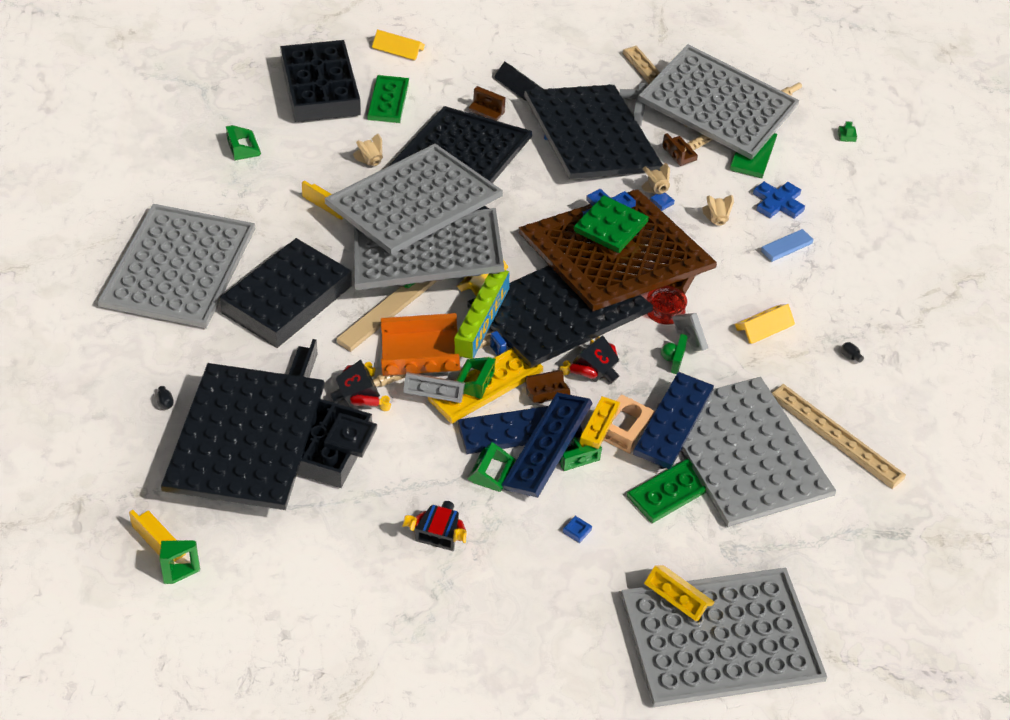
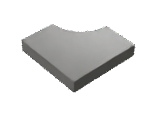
(690, 325)

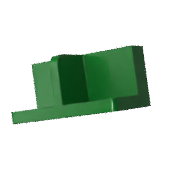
(578, 456)

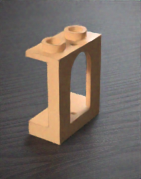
(621, 438)

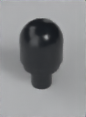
(851, 352)
(164, 398)

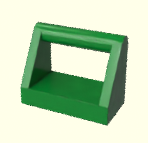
(240, 151)
(478, 387)
(478, 473)
(172, 549)

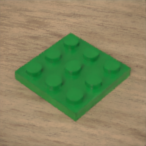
(611, 224)

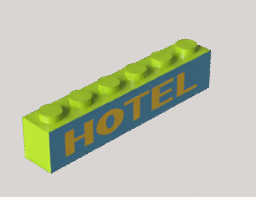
(481, 314)

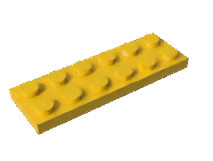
(509, 373)

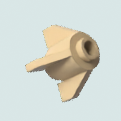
(369, 151)
(657, 180)
(718, 209)

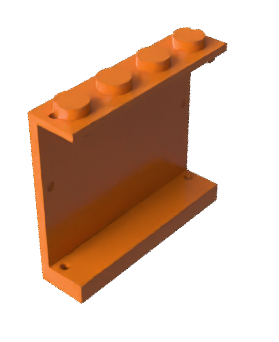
(419, 344)

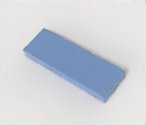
(787, 245)

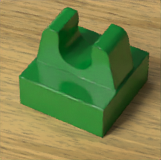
(847, 132)

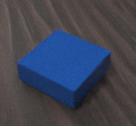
(662, 201)
(497, 343)
(577, 529)

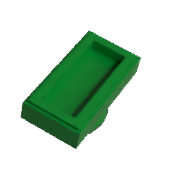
(675, 353)

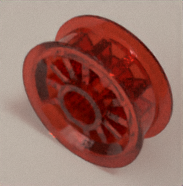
(666, 303)

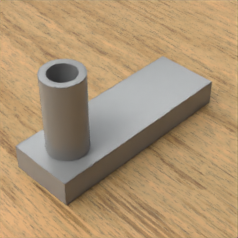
(633, 94)
(434, 387)

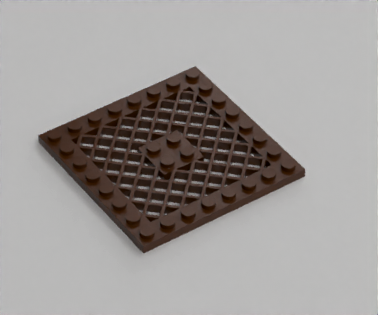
(692, 257)

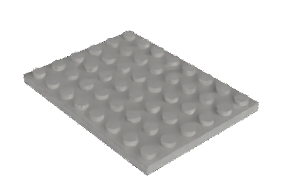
(719, 101)
(413, 198)
(455, 251)
(177, 265)
(752, 455)
(739, 646)

